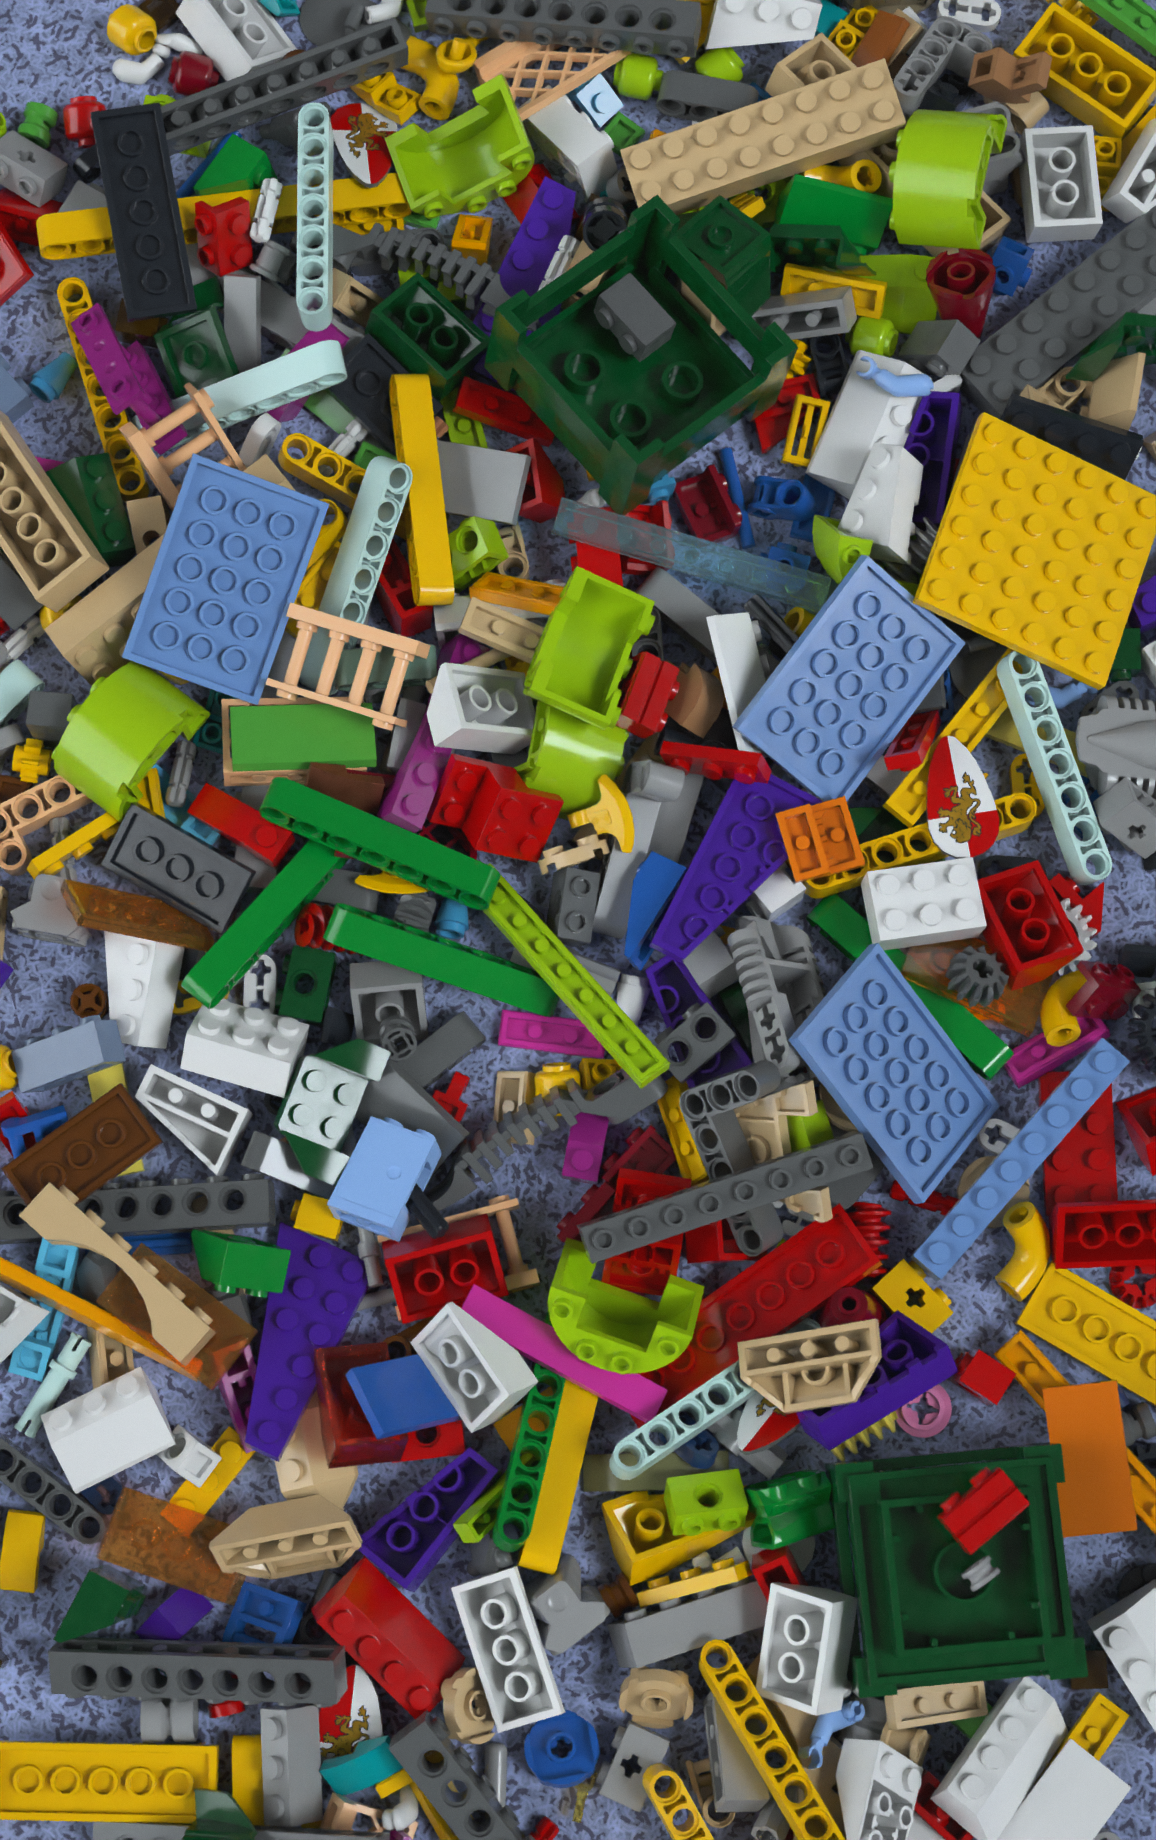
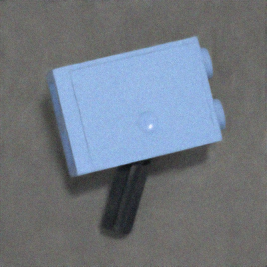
(388, 1181)

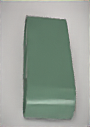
(416, 675)

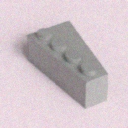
(688, 1623)

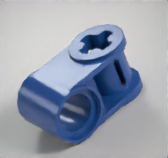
(776, 497)

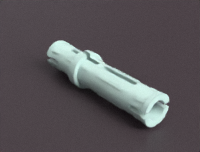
(53, 1384)

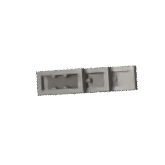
(675, 819)

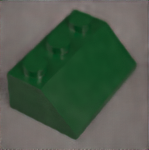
(427, 335)
(96, 502)
(101, 1602)

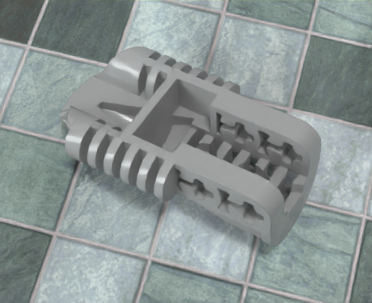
(1119, 743)
(779, 990)

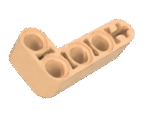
(17, 826)

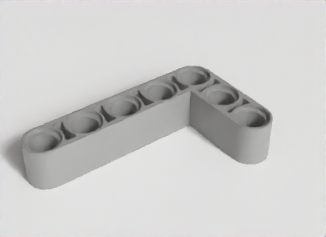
(644, 788)

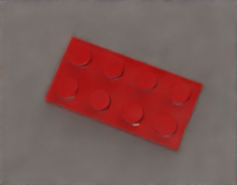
(1085, 1160)

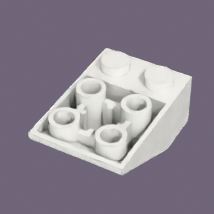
(876, 1790)

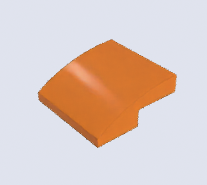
(820, 839)

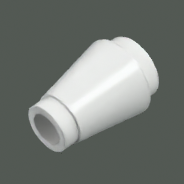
(632, 995)

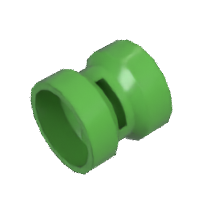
(37, 123)

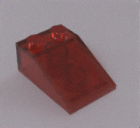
(344, 1427)

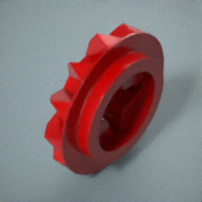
(1130, 1293)

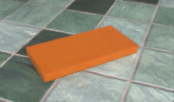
(1095, 1458)

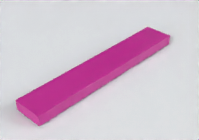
(542, 1345)

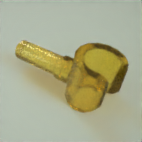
(582, 1792)

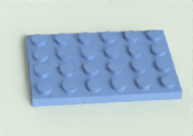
(225, 579)
(849, 683)
(895, 1073)

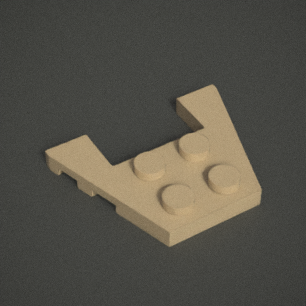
(768, 1137)

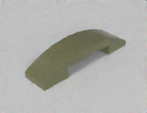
(599, 1477)

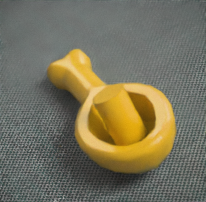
(457, 54)

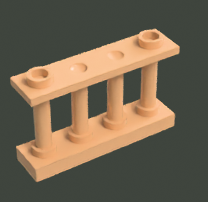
(161, 468)
(372, 641)
(519, 1275)

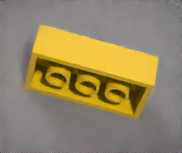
(1090, 73)

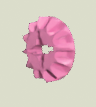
(933, 1422)

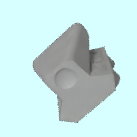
(1011, 155)
(48, 915)
(564, 1606)

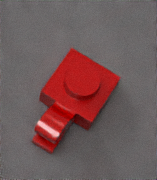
(451, 1100)

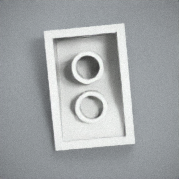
(473, 1366)

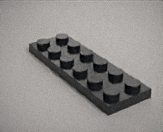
(143, 212)

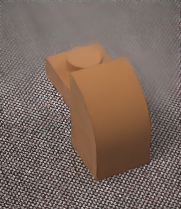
(1009, 79)
(697, 699)

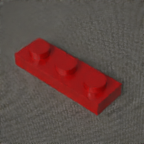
(500, 411)
(913, 741)
(716, 762)

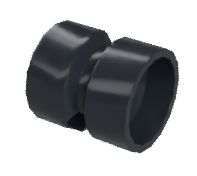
(603, 221)

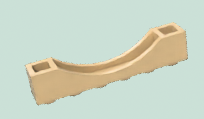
(173, 1324)

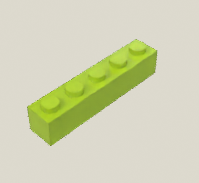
(482, 1513)

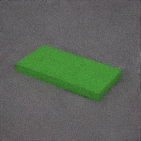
(300, 734)

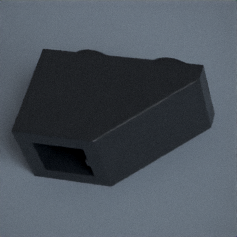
(947, 94)

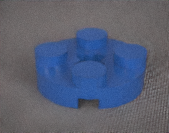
(549, 1767)

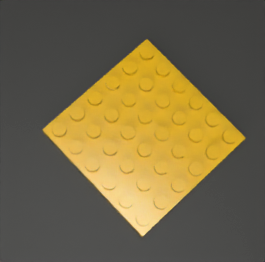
(1039, 551)

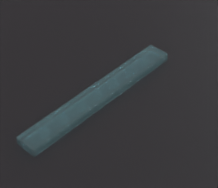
(691, 555)

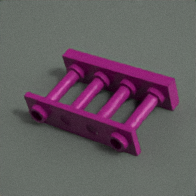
(126, 375)

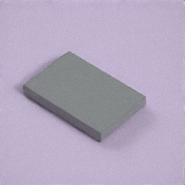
(482, 481)

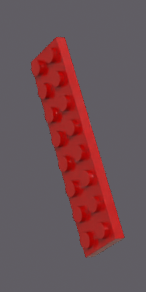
(768, 1300)

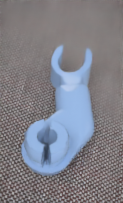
(898, 386)
(1066, 695)
(828, 1724)

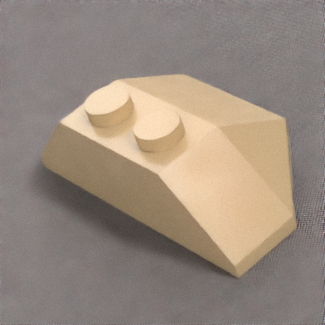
(812, 1365)
(304, 1464)
(287, 1539)

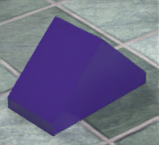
(175, 1616)

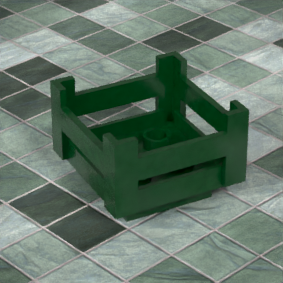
(625, 415)
(914, 1605)

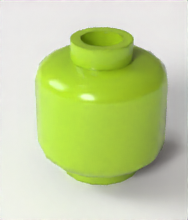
(721, 64)
(637, 76)
(872, 336)

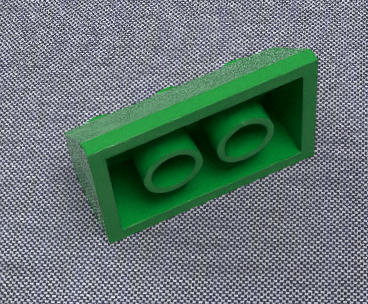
(825, 203)

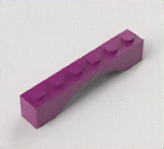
(418, 778)

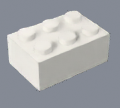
(1060, 184)
(923, 904)
(245, 1047)

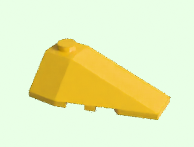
(644, 1539)

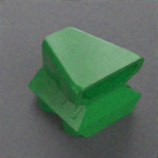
(789, 1508)

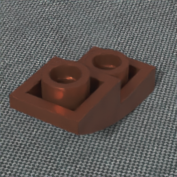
(353, 789)

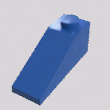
(651, 895)

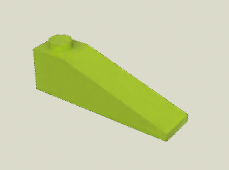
(907, 291)

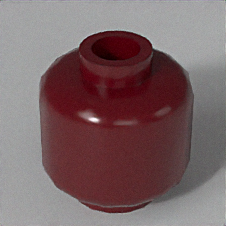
(192, 73)

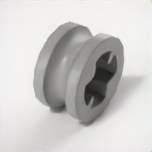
(980, 1573)

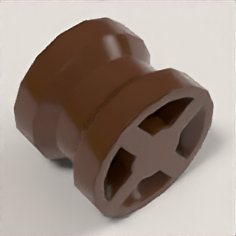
(84, 997)
(618, 1595)

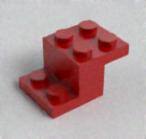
(494, 808)
(649, 1266)

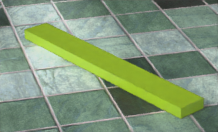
(575, 985)

